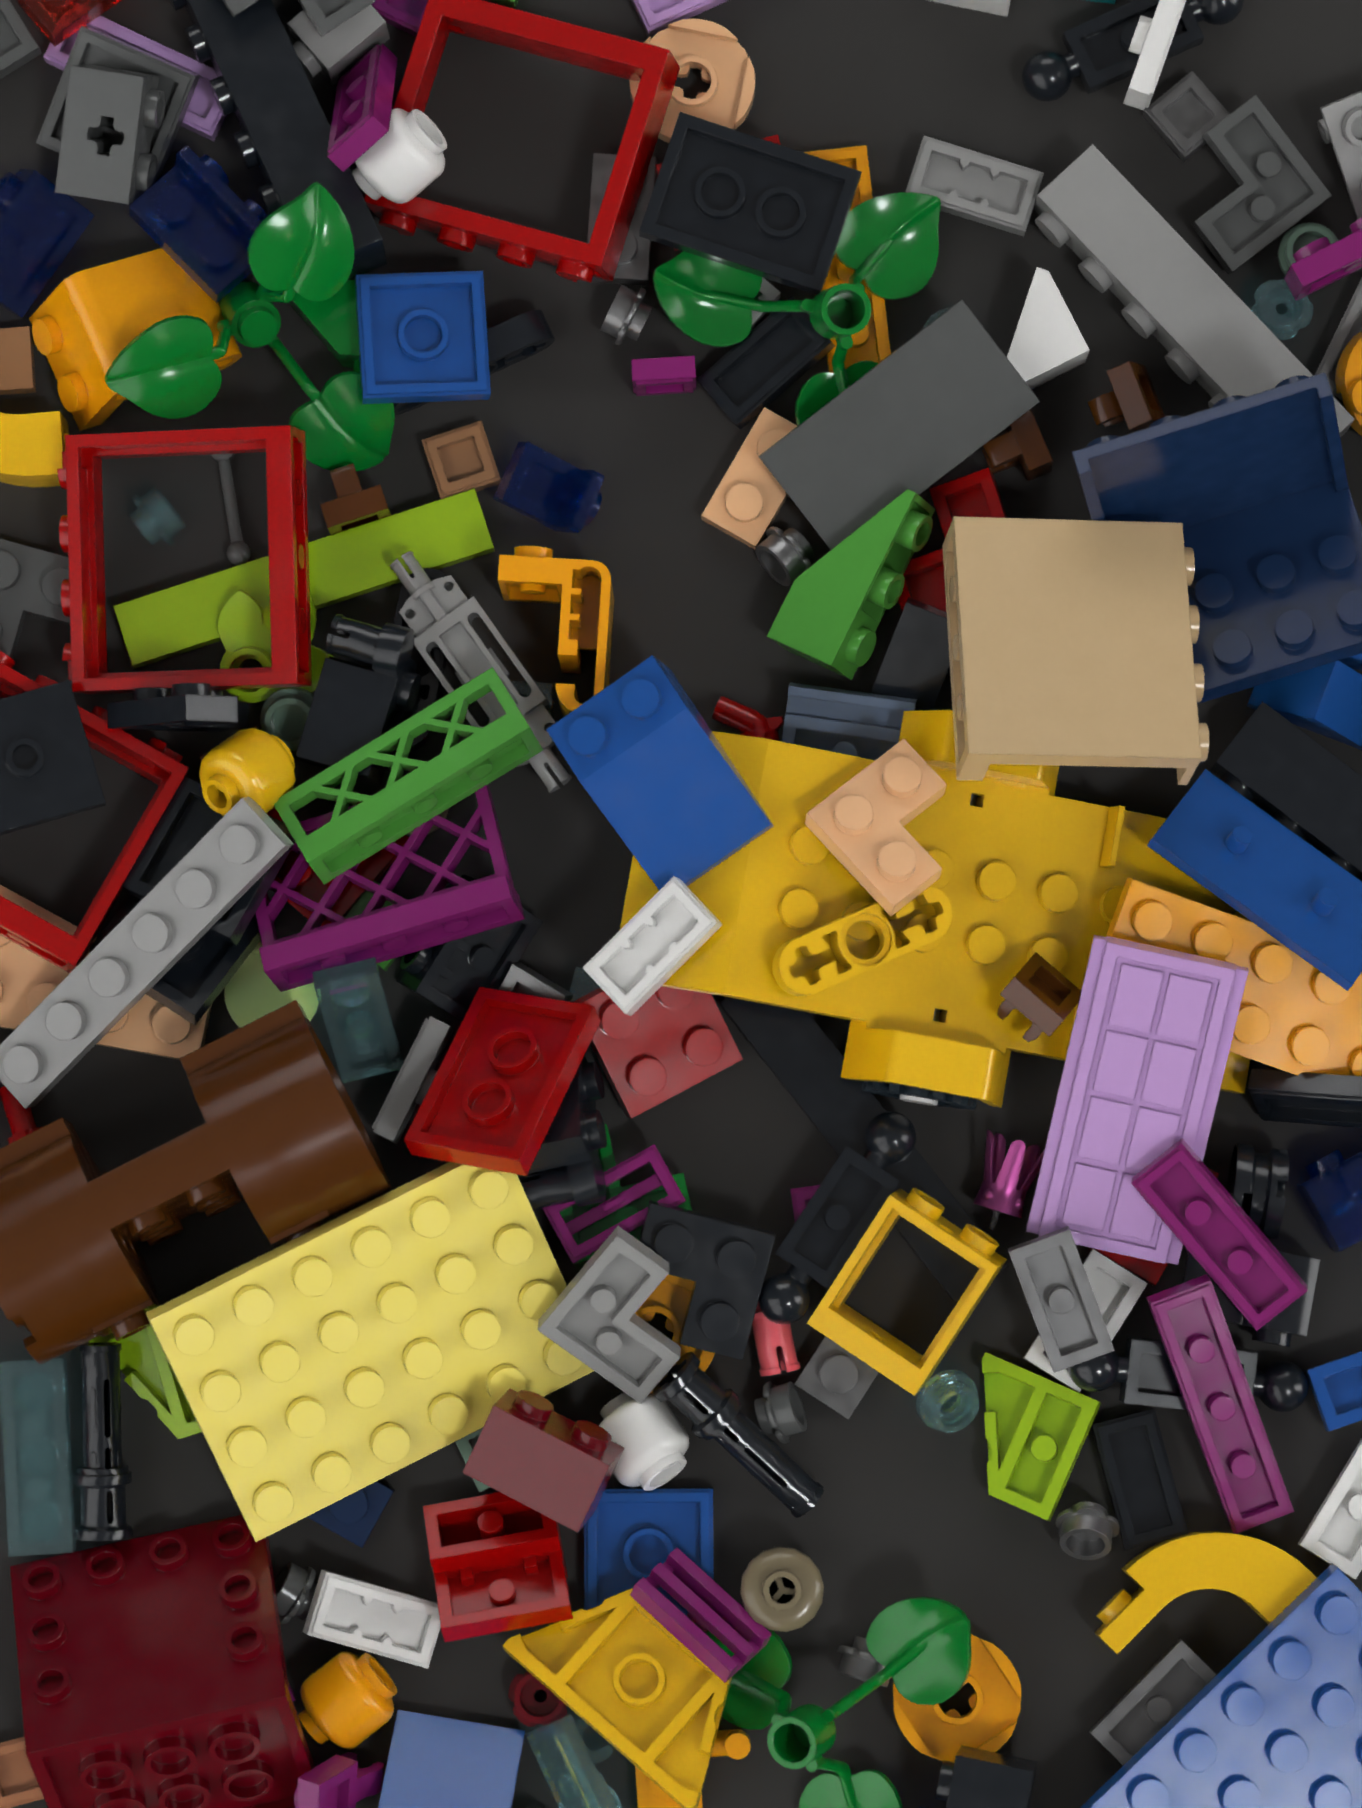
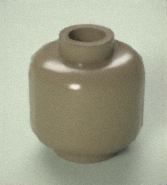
(771, 1566)

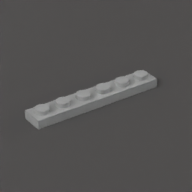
(140, 950)

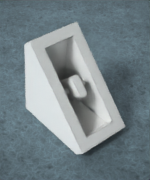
(1046, 335)

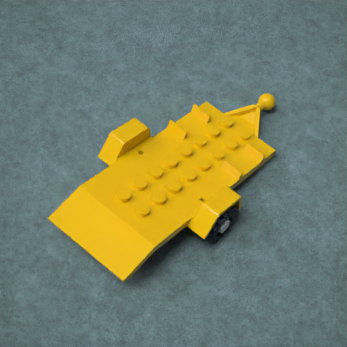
(1020, 880)

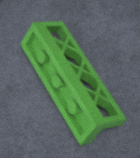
(418, 795)

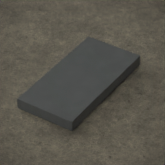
(900, 425)

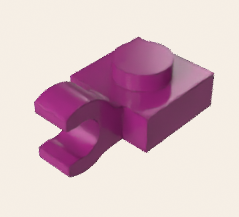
(338, 1783)

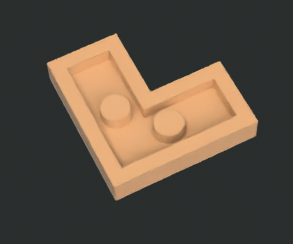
(749, 492)
(866, 823)

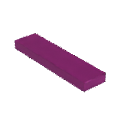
(1220, 1404)

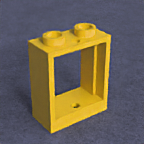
(870, 1341)

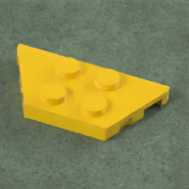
(633, 1689)

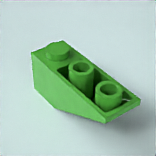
(843, 595)

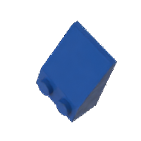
(660, 775)

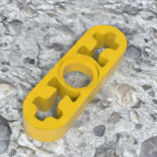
(826, 974)

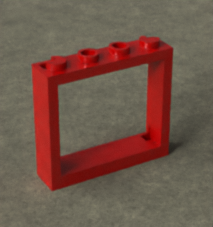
(562, 42)
(83, 539)
(148, 760)

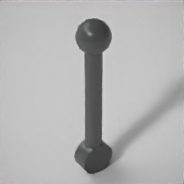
(238, 551)

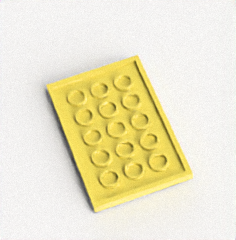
(367, 1341)

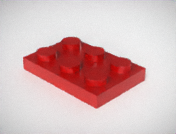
(502, 1081)

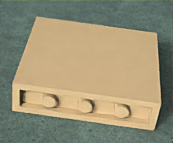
(1072, 645)

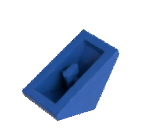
(1319, 700)

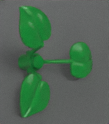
(884, 239)
(293, 250)
(919, 1644)

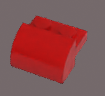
(495, 1566)

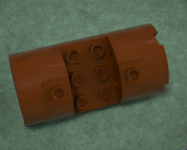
(271, 1130)

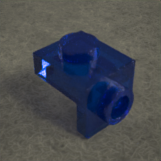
(550, 489)

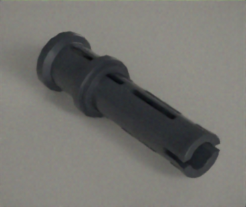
(718, 1416)
(102, 1474)

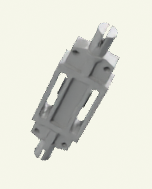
(443, 619)

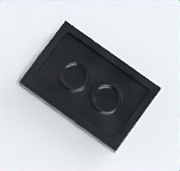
(750, 204)

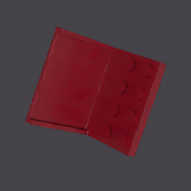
(158, 1674)

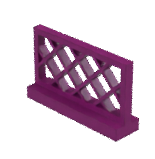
(398, 928)

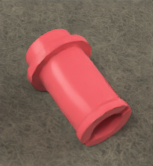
(774, 1345)

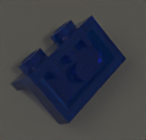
(200, 222)
(34, 236)

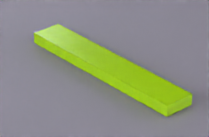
(339, 570)

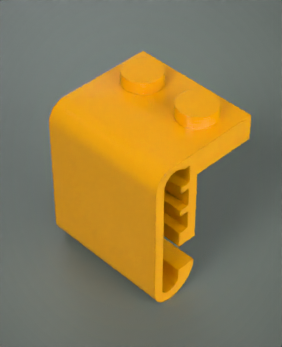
(101, 312)
(585, 611)

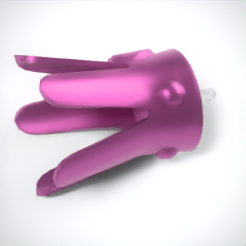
(1008, 1179)

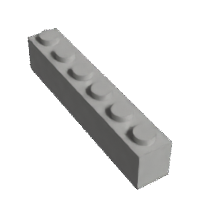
(1163, 283)

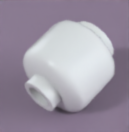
(403, 159)
(651, 1440)

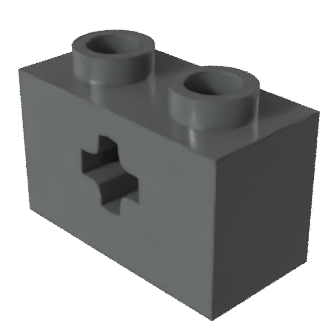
(91, 163)

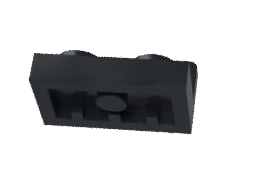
(456, 969)

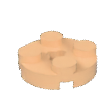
(722, 64)

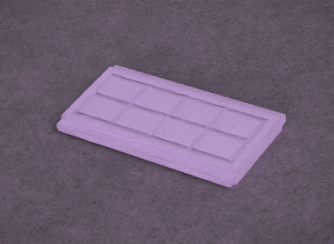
(1133, 1084)

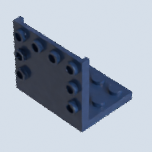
(1266, 522)

